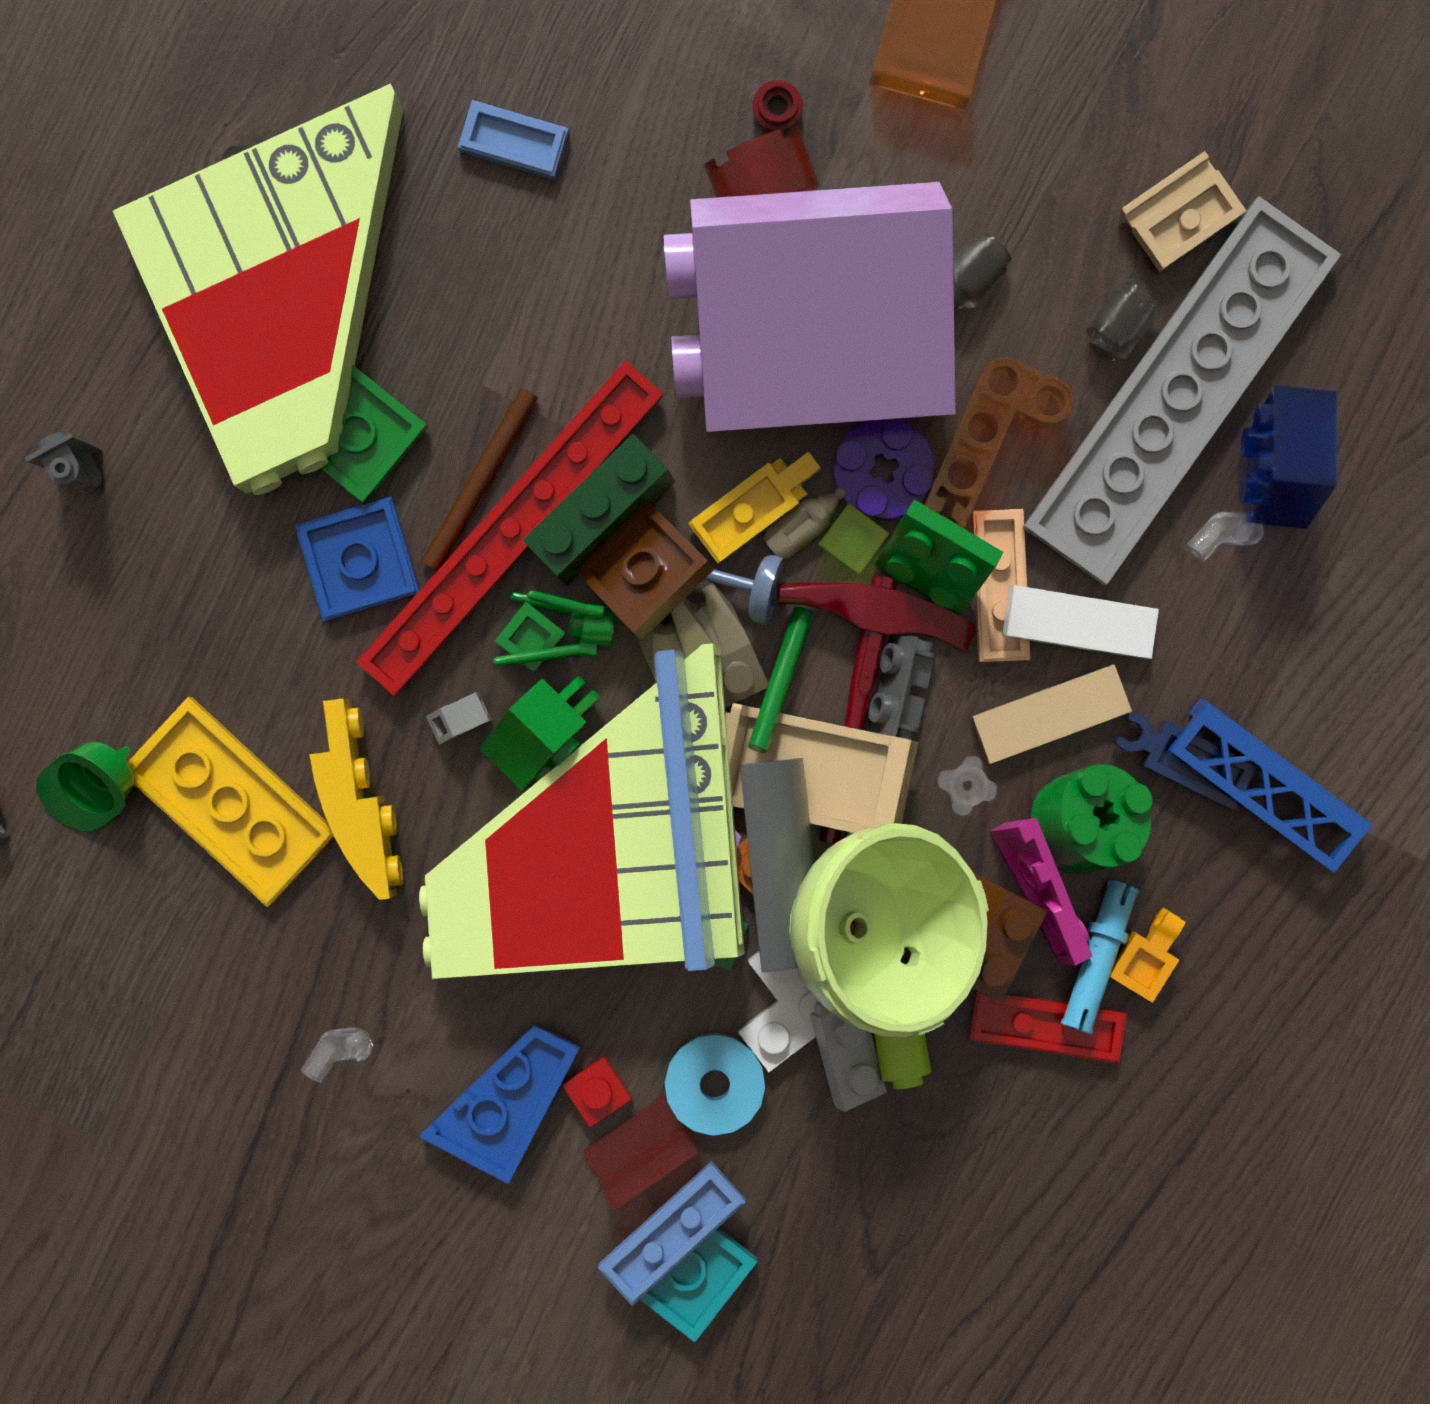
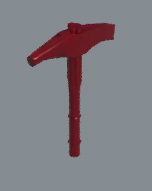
(877, 612)

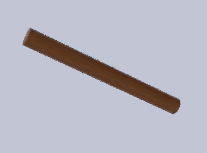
(479, 479)

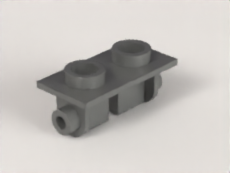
(68, 461)
(903, 663)

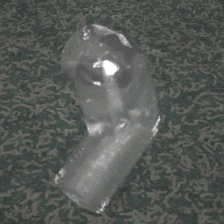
(1224, 529)
(334, 1046)

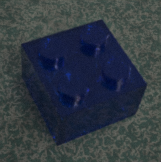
(1289, 457)

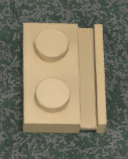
(1182, 211)

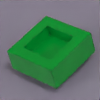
(529, 632)

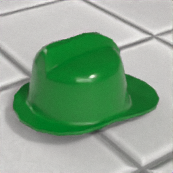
(86, 785)

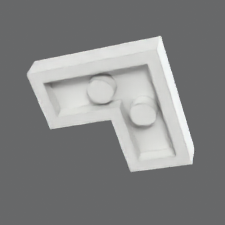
(785, 1023)

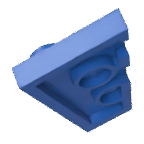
(505, 1105)

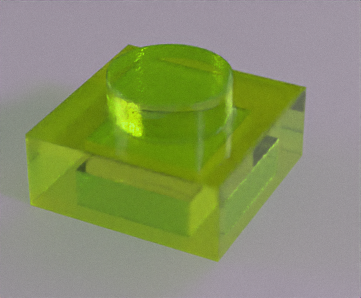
(853, 539)

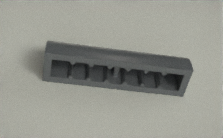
(777, 851)

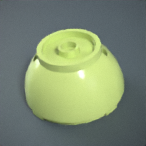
(901, 893)

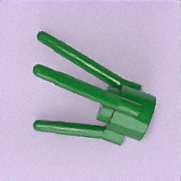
(588, 623)

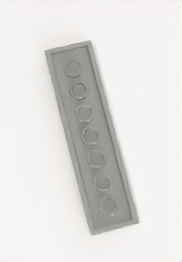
(1181, 390)

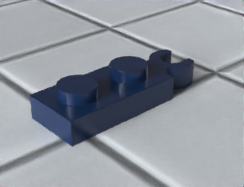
(1168, 765)

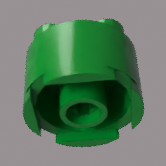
(1094, 818)

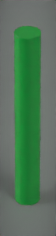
(780, 680)

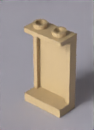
(850, 773)

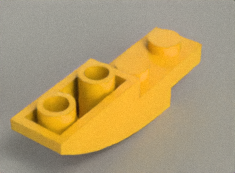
(357, 823)

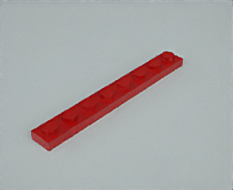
(499, 537)

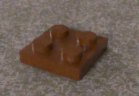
(644, 570)

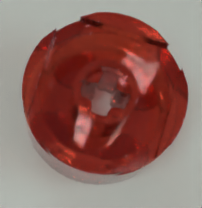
(765, 167)

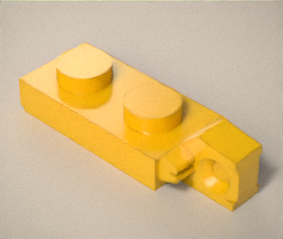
(753, 506)

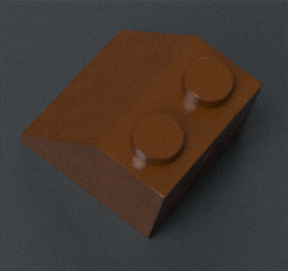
(1010, 931)

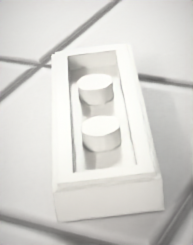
(1080, 622)

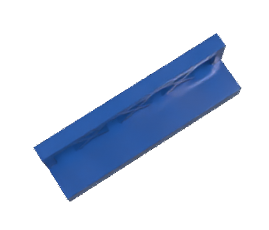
(1275, 765)

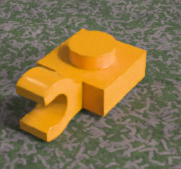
(1143, 961)

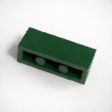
(598, 508)

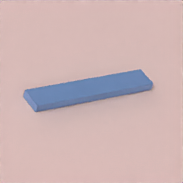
(684, 810)

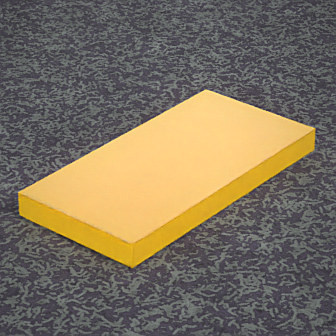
(229, 801)

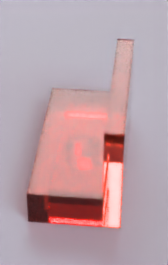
(640, 1152)

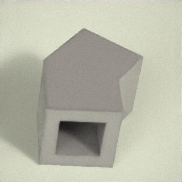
(459, 718)

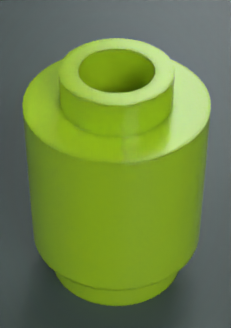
(903, 1060)

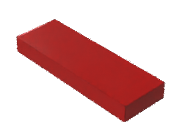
(1036, 1026)

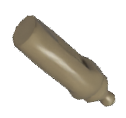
(802, 524)

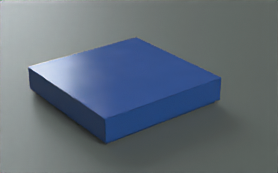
(358, 559)

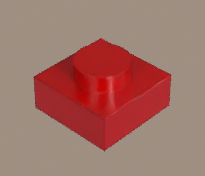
(597, 1090)

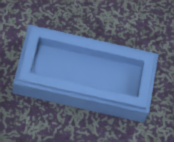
(513, 140)

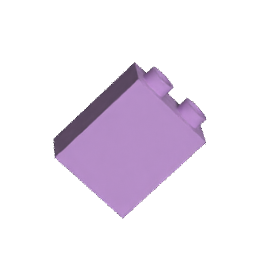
(817, 306)

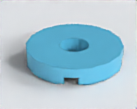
(709, 1113)

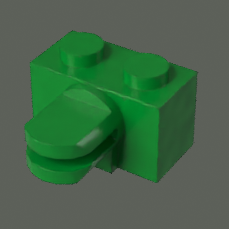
(538, 732)

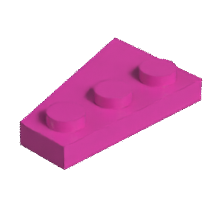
(1039, 881)

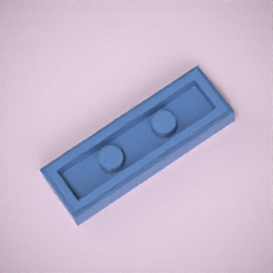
(671, 1233)

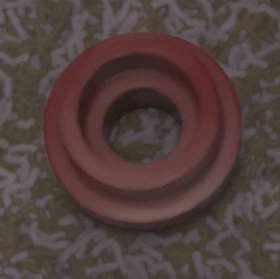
(780, 91)

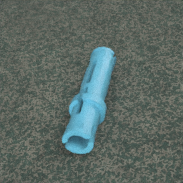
(1104, 944)

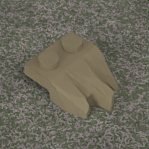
(708, 623)

